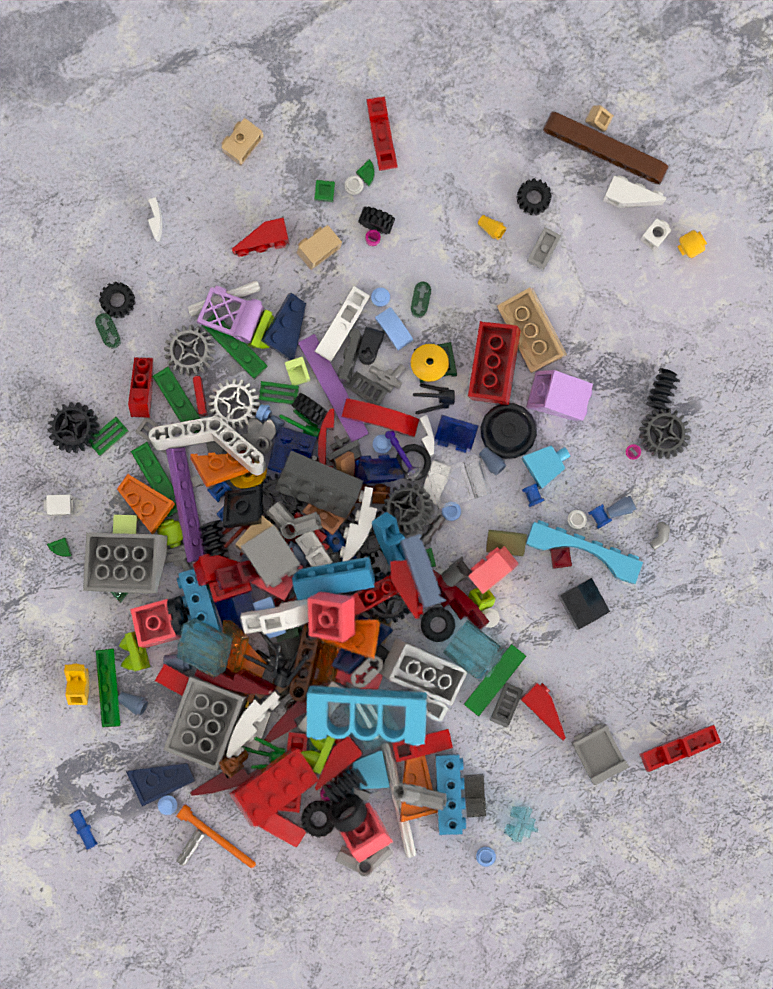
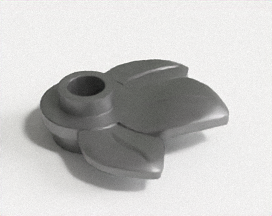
(260, 432)

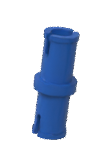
(83, 829)

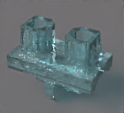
(517, 832)

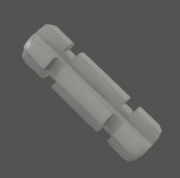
(190, 847)

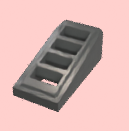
(383, 392)
(501, 721)

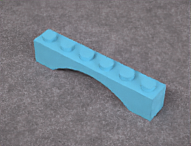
(621, 566)

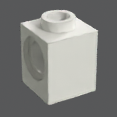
(652, 241)
(59, 505)

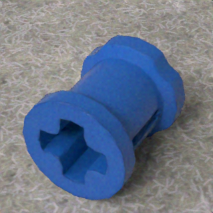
(214, 489)
(533, 495)
(600, 516)

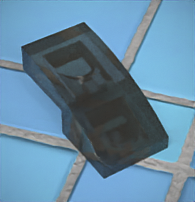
(475, 795)

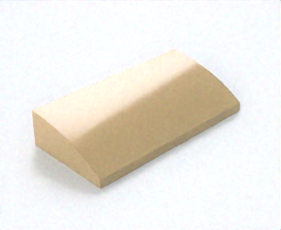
(537, 336)

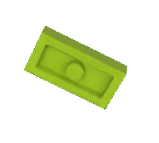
(263, 325)
(138, 656)
(315, 759)

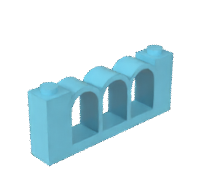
(320, 726)

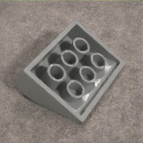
(124, 562)
(205, 723)

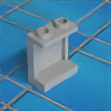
(271, 557)
(599, 754)

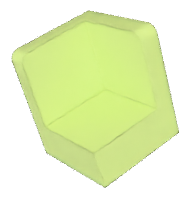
(297, 371)
(125, 524)

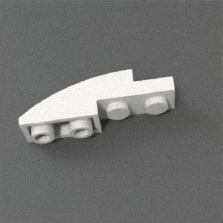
(342, 323)
(357, 534)
(276, 619)
(245, 728)

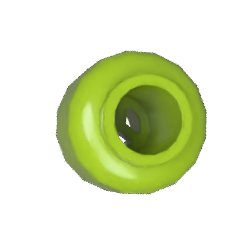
(173, 532)

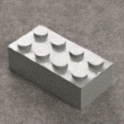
(423, 671)

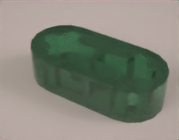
(416, 298)
(104, 333)

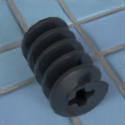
(662, 389)
(213, 539)
(344, 785)

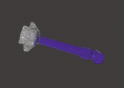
(413, 472)

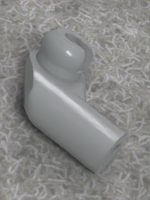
(663, 535)

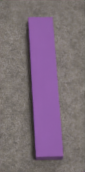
(332, 386)
(185, 503)

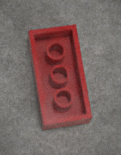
(494, 363)
(274, 787)

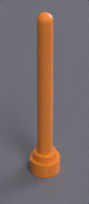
(186, 814)

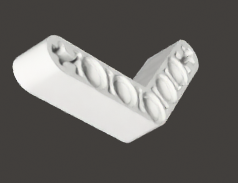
(206, 435)

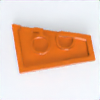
(217, 467)
(145, 502)
(363, 641)
(416, 774)

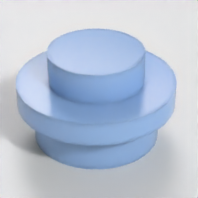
(380, 297)
(263, 413)
(381, 444)
(452, 512)
(167, 805)
(485, 856)

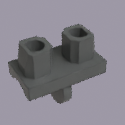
(351, 447)

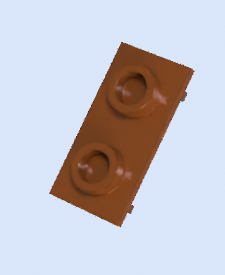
(379, 493)
(232, 765)

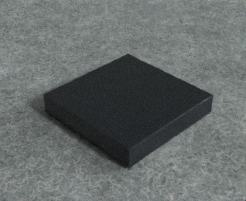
(242, 507)

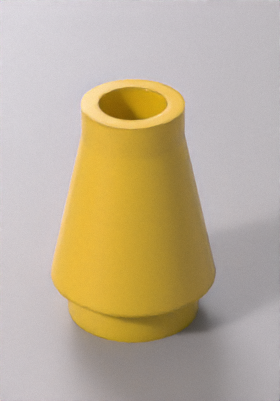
(493, 227)

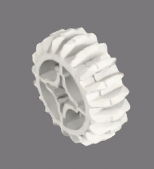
(237, 395)

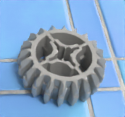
(185, 357)

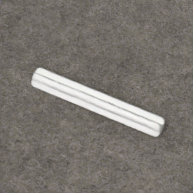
(240, 292)

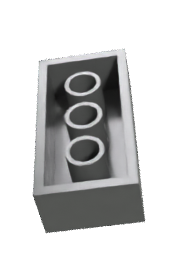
(318, 485)

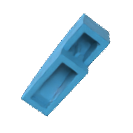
(388, 537)

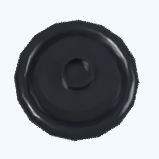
(508, 430)

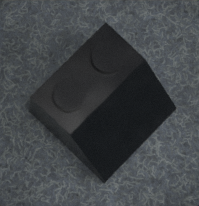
(584, 604)

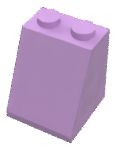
(559, 395)

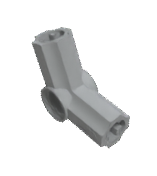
(302, 524)
(419, 796)
(347, 859)

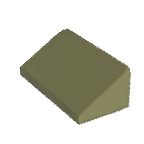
(512, 541)

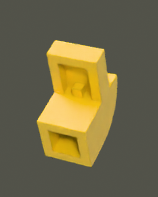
(77, 684)

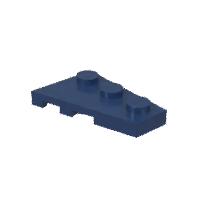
(286, 327)
(348, 661)
(159, 781)

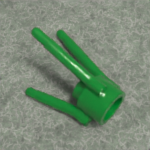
(309, 430)
(272, 755)

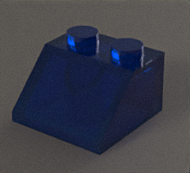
(455, 434)
(287, 441)
(378, 470)
(233, 607)

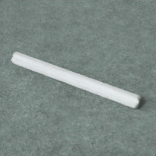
(393, 781)

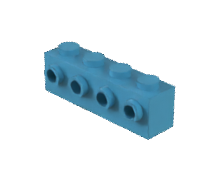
(334, 578)
(198, 599)
(449, 782)

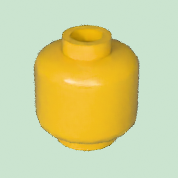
(692, 244)

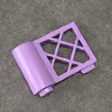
(246, 317)

